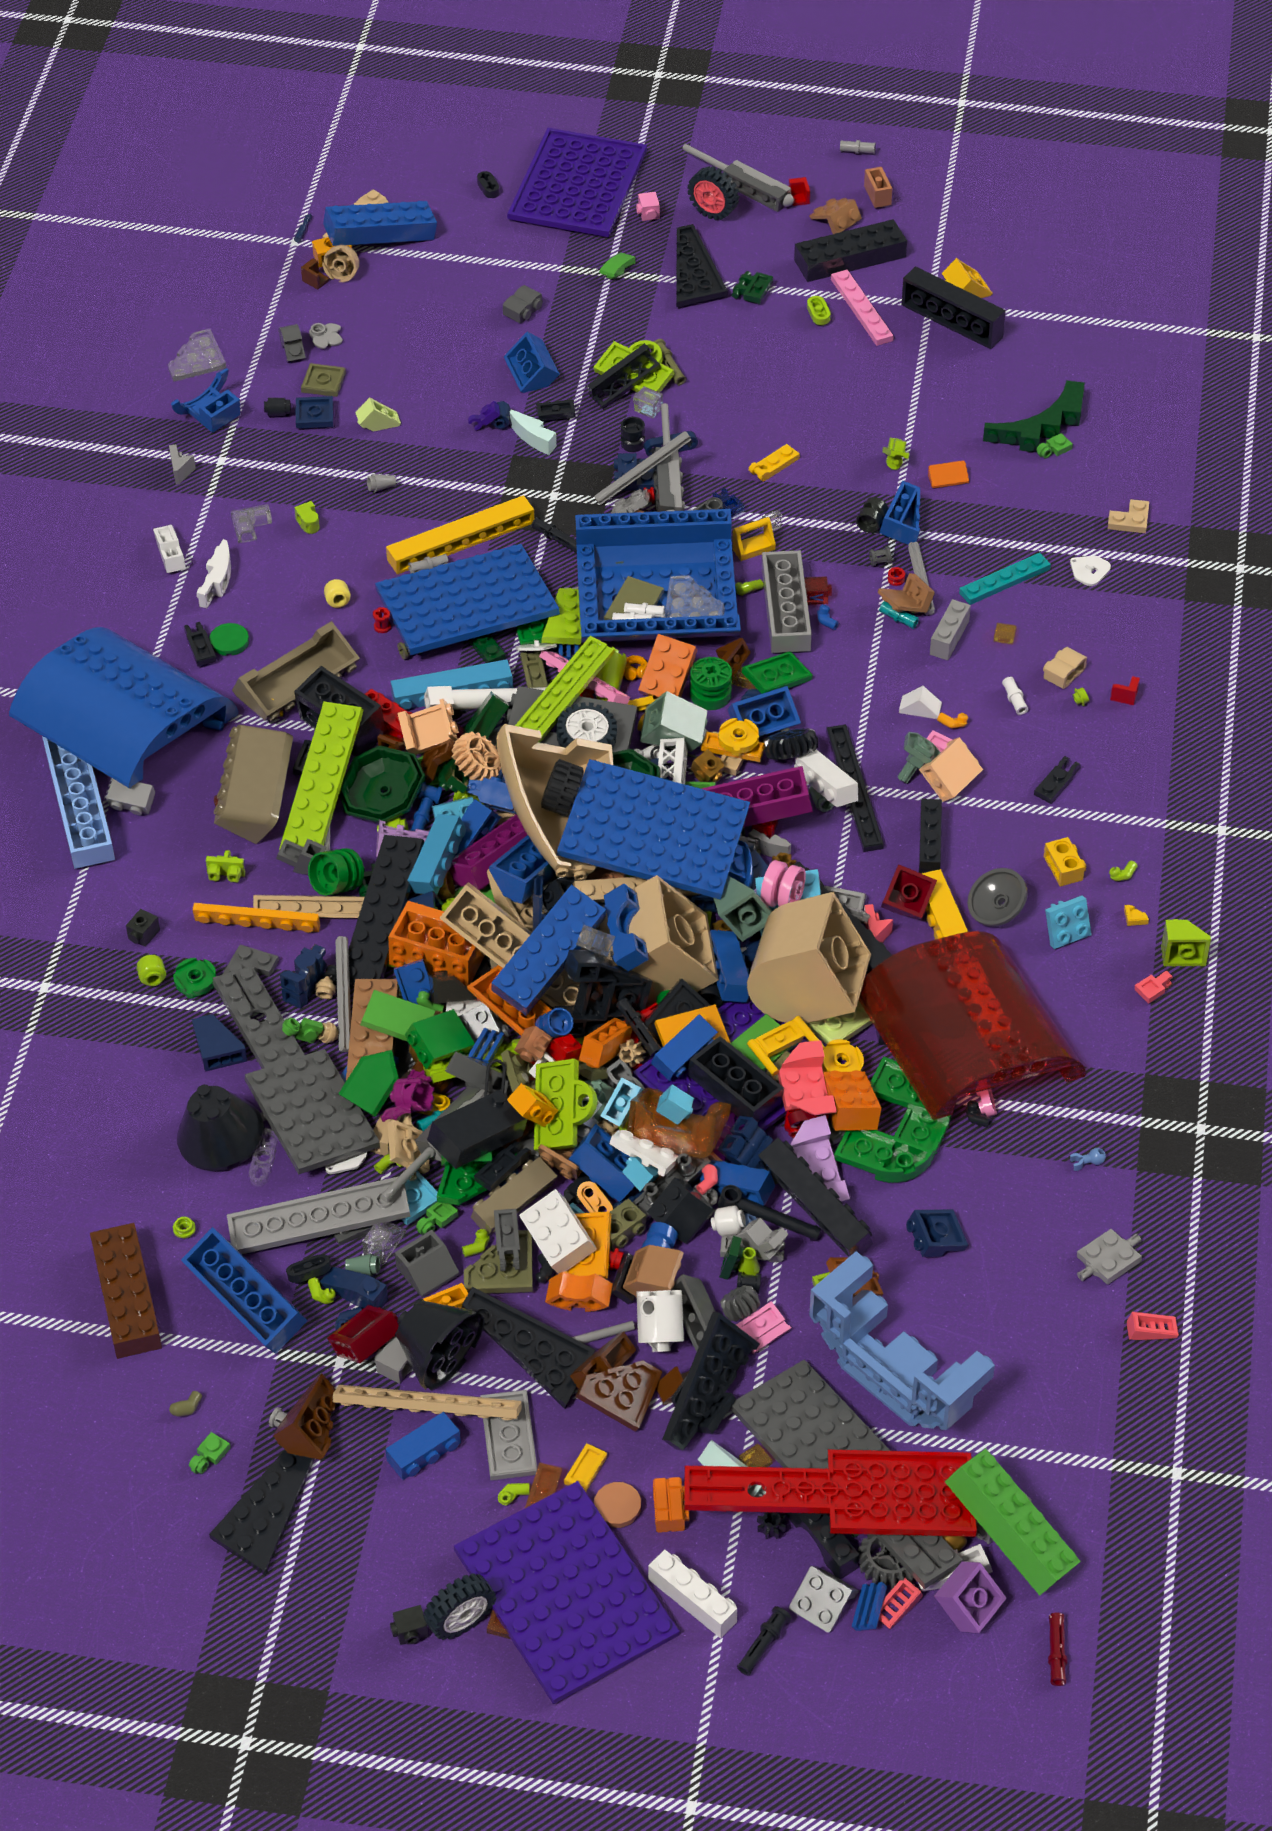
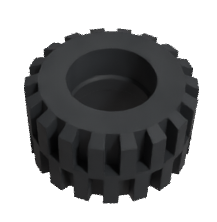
(562, 787)

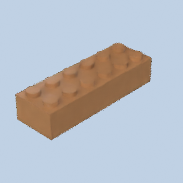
(362, 1039)

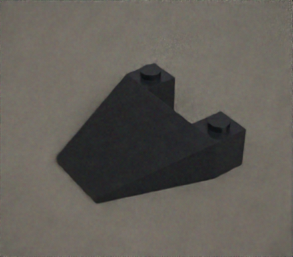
(600, 990)

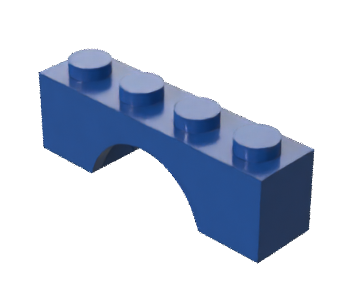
(621, 907)

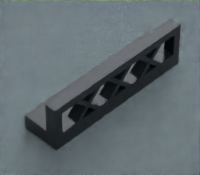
(619, 374)

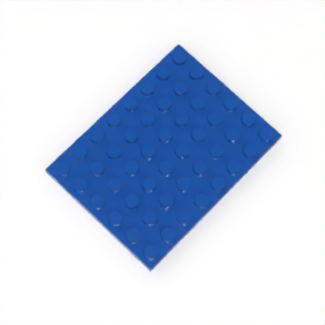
(466, 599)
(654, 828)

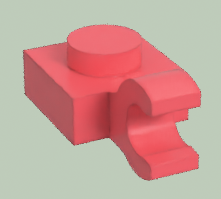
(1152, 987)

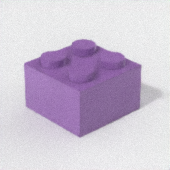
(970, 1597)

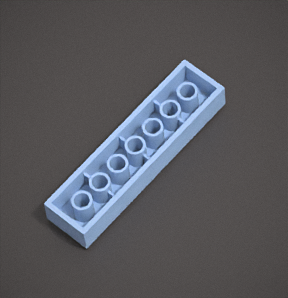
(79, 807)

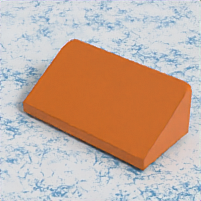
(948, 474)

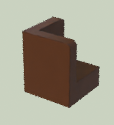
(312, 276)

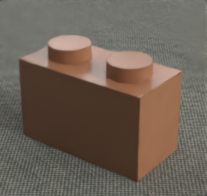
(878, 187)

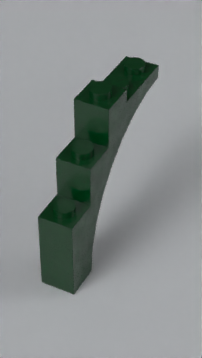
(1047, 424)
(482, 722)

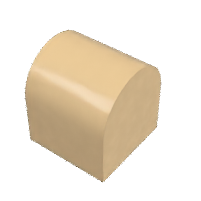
(674, 936)
(808, 962)

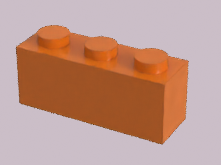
(604, 1043)

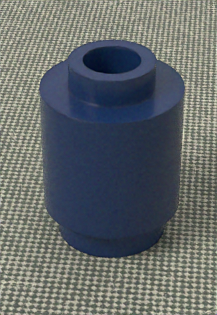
(503, 420)

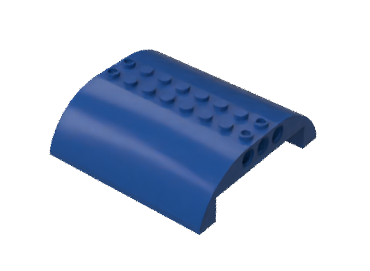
(113, 702)

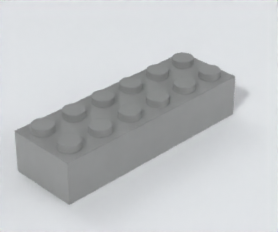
(786, 601)

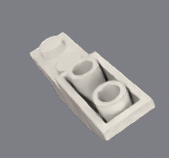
(218, 575)

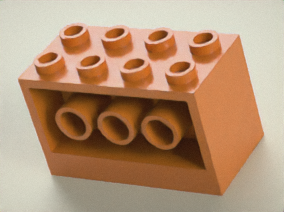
(425, 936)

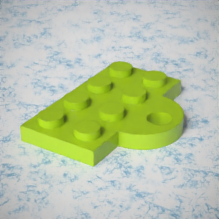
(617, 352)
(561, 1086)

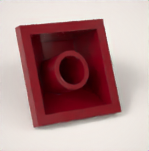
(908, 893)

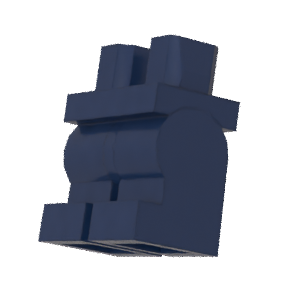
(746, 1143)

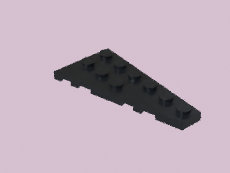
(695, 271)
(536, 1347)
(711, 1373)
(262, 1514)

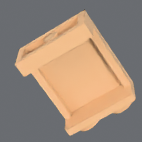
(428, 727)
(951, 770)

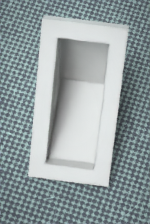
(920, 703)

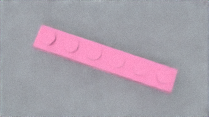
(862, 307)
(601, 688)

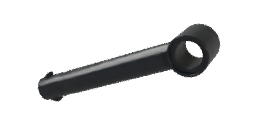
(766, 1213)

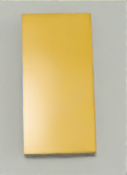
(586, 1466)

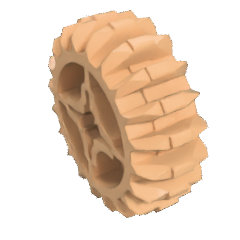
(476, 756)

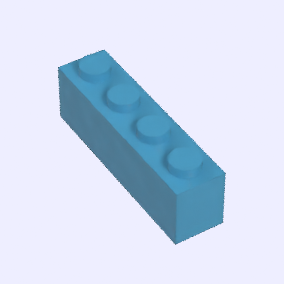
(437, 854)

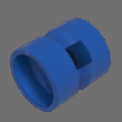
(555, 1022)
(661, 1235)

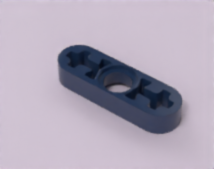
(658, 441)

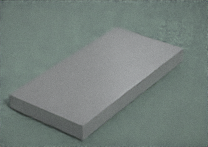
(510, 1441)

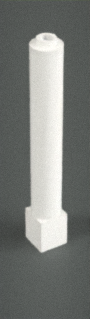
(465, 698)

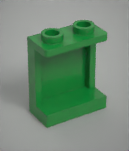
(439, 1038)

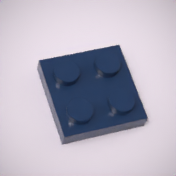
(314, 412)

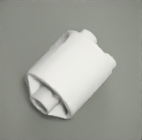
(660, 1318)

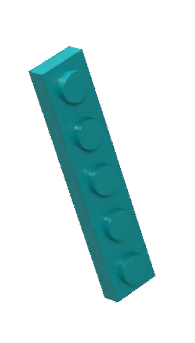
(1004, 578)

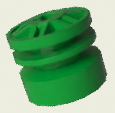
(711, 683)
(335, 871)

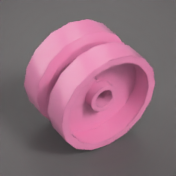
(782, 884)

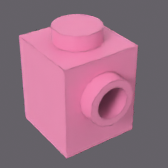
(648, 206)

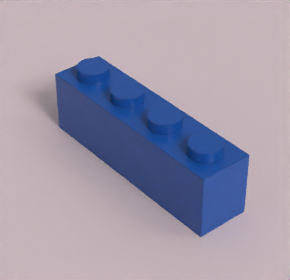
(730, 966)

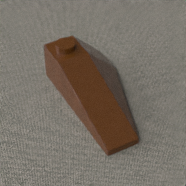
(308, 1422)

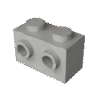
(136, 798)

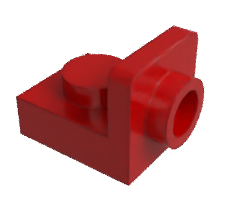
(766, 828)

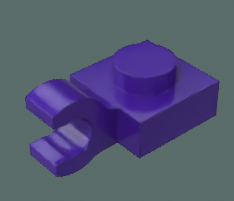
(487, 415)

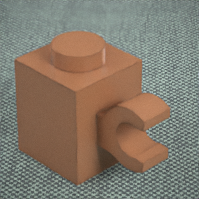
(533, 1044)

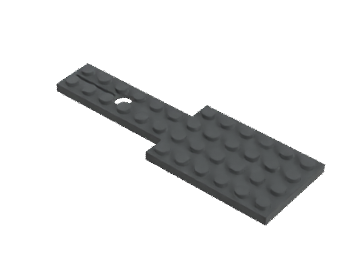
(294, 1088)
(803, 1418)

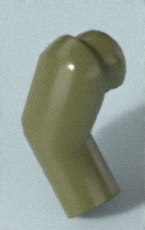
(186, 1407)

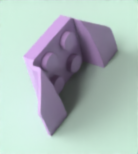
(814, 1146)

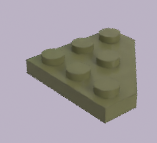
(486, 1272)

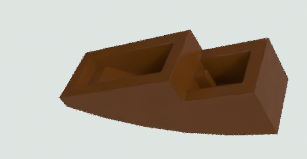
(609, 1356)

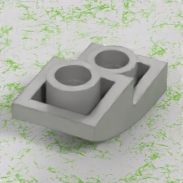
(771, 846)

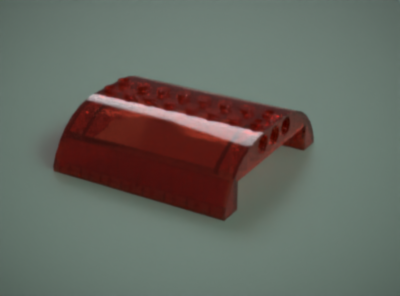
(963, 1020)

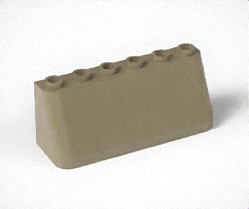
(288, 672)
(253, 781)

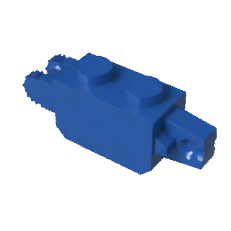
(492, 793)

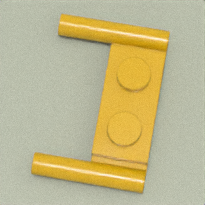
(779, 1040)

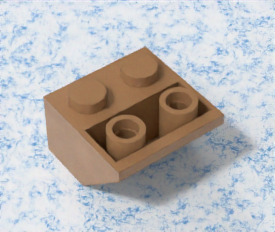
(653, 1269)

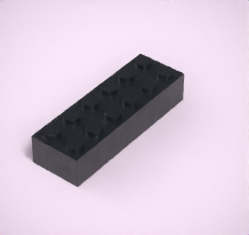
(850, 250)
(953, 307)
(815, 1199)

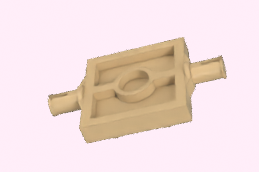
(402, 1144)

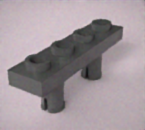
(686, 1169)

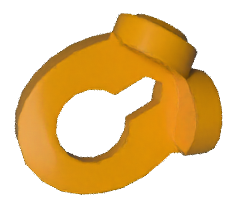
(632, 673)

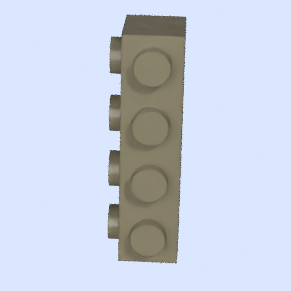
(516, 1193)

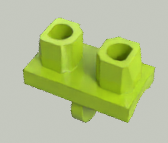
(895, 452)
(225, 865)

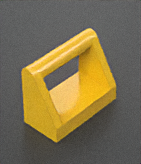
(754, 545)

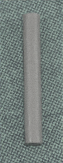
(606, 1332)

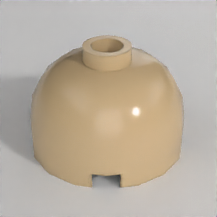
(341, 263)

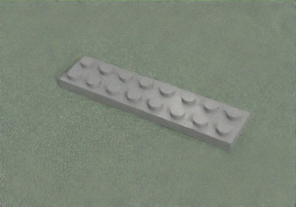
(316, 1216)

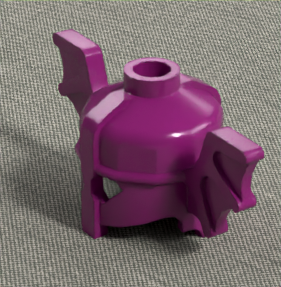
(410, 1095)

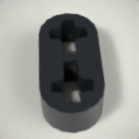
(488, 184)

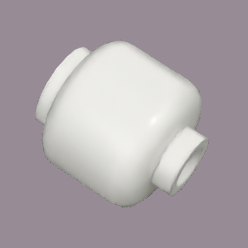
(728, 1221)

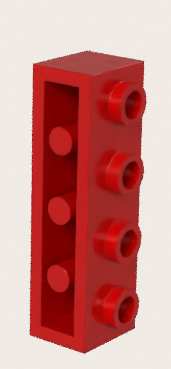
(390, 713)

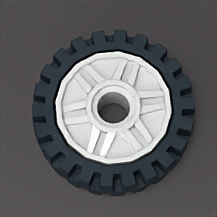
(587, 724)
(459, 1606)

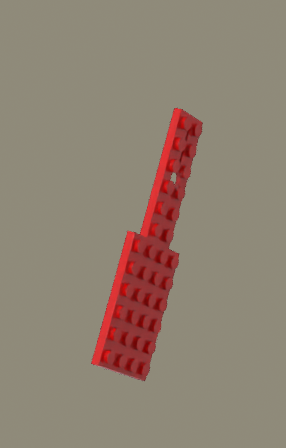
(859, 1491)

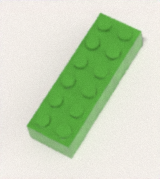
(1012, 1521)

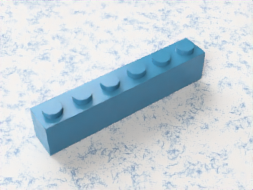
(410, 691)

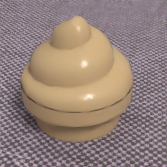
(325, 988)
(329, 1033)

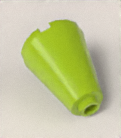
(613, 671)

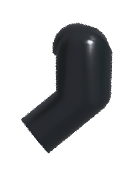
(974, 1115)

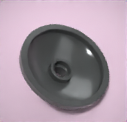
(991, 891)

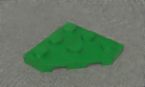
(459, 1184)

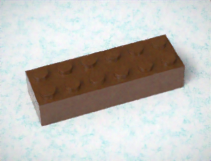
(125, 1290)

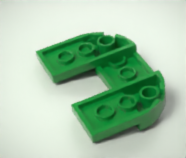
(912, 1146)

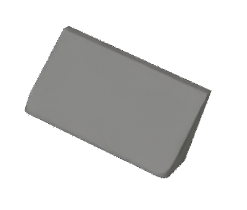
(849, 898)

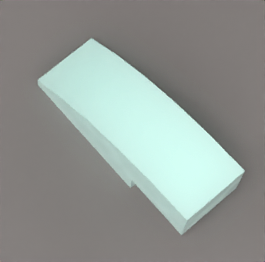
(533, 432)

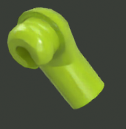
(747, 587)
(1125, 874)

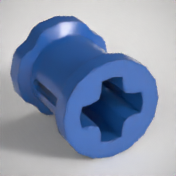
(430, 792)

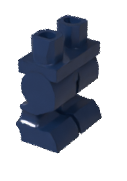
(308, 971)

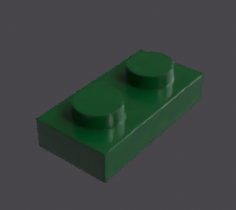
(487, 648)
(731, 1258)

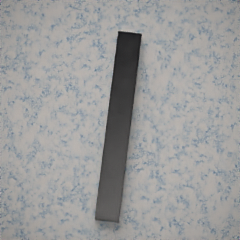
(862, 809)

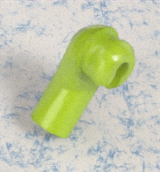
(383, 1164)
(479, 1244)
(318, 1294)
(511, 1491)

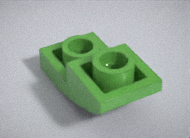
(616, 265)

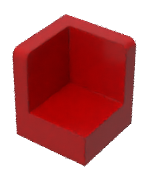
(800, 191)
(1124, 693)

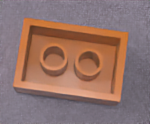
(667, 667)
(854, 1101)

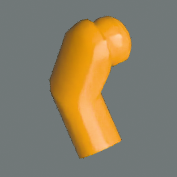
(958, 722)

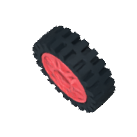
(713, 193)

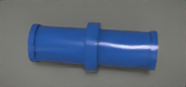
(422, 816)

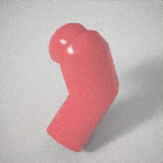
(710, 1179)

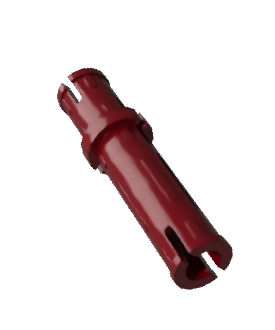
(1057, 1657)

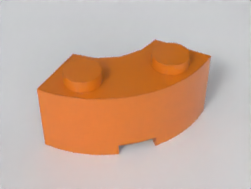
(576, 1291)

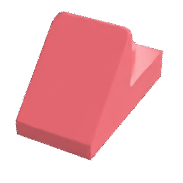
(880, 928)

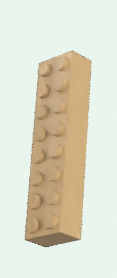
(499, 937)

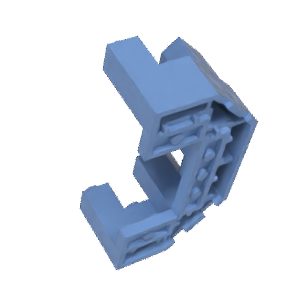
(902, 1369)

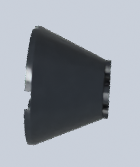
(218, 1129)
(438, 1339)

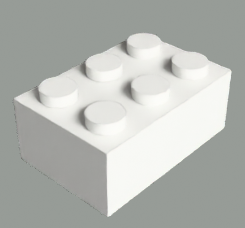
(558, 1232)

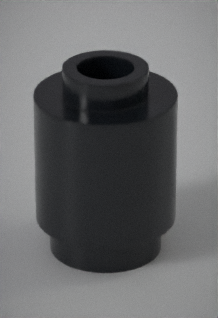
(277, 406)

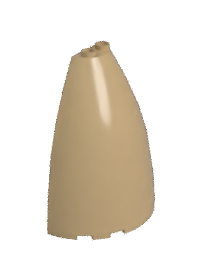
(526, 772)

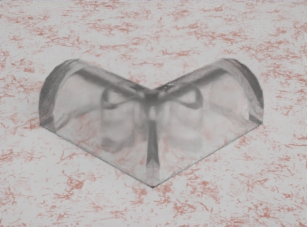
(247, 518)

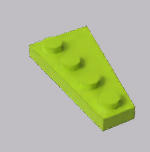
(566, 626)

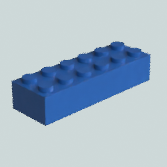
(379, 223)
(546, 950)
(244, 1290)

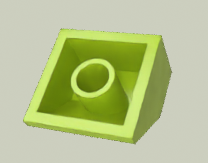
(1184, 944)

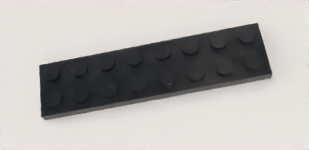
(382, 907)

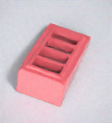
(1138, 1331)
(909, 1603)

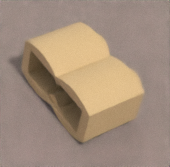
(1064, 667)

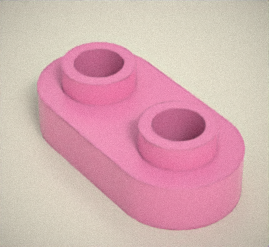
(987, 1103)

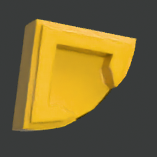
(1134, 916)

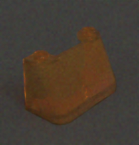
(692, 1136)

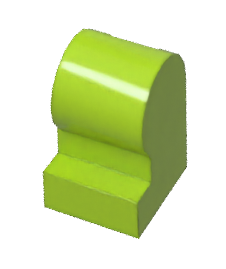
(307, 517)

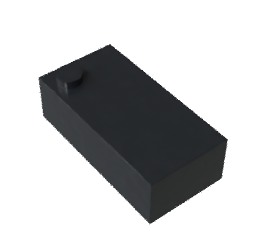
(735, 1080)
(476, 1129)

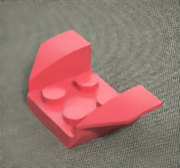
(804, 1080)

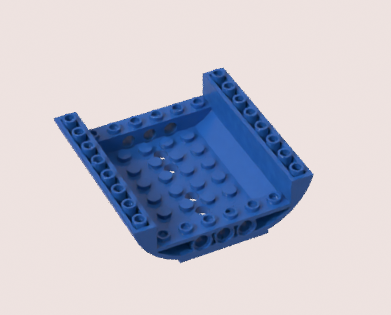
(652, 551)

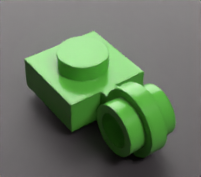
(1058, 445)
(307, 1030)
(438, 1213)
(211, 1450)

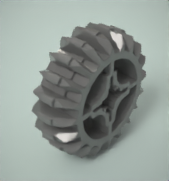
(880, 1567)

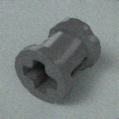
(886, 558)

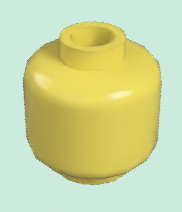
(337, 593)

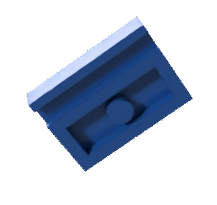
(412, 979)

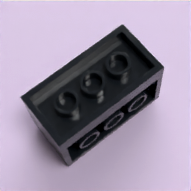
(327, 687)

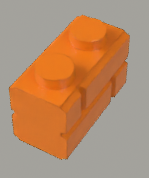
(668, 1504)

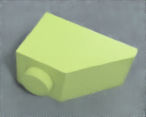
(377, 416)

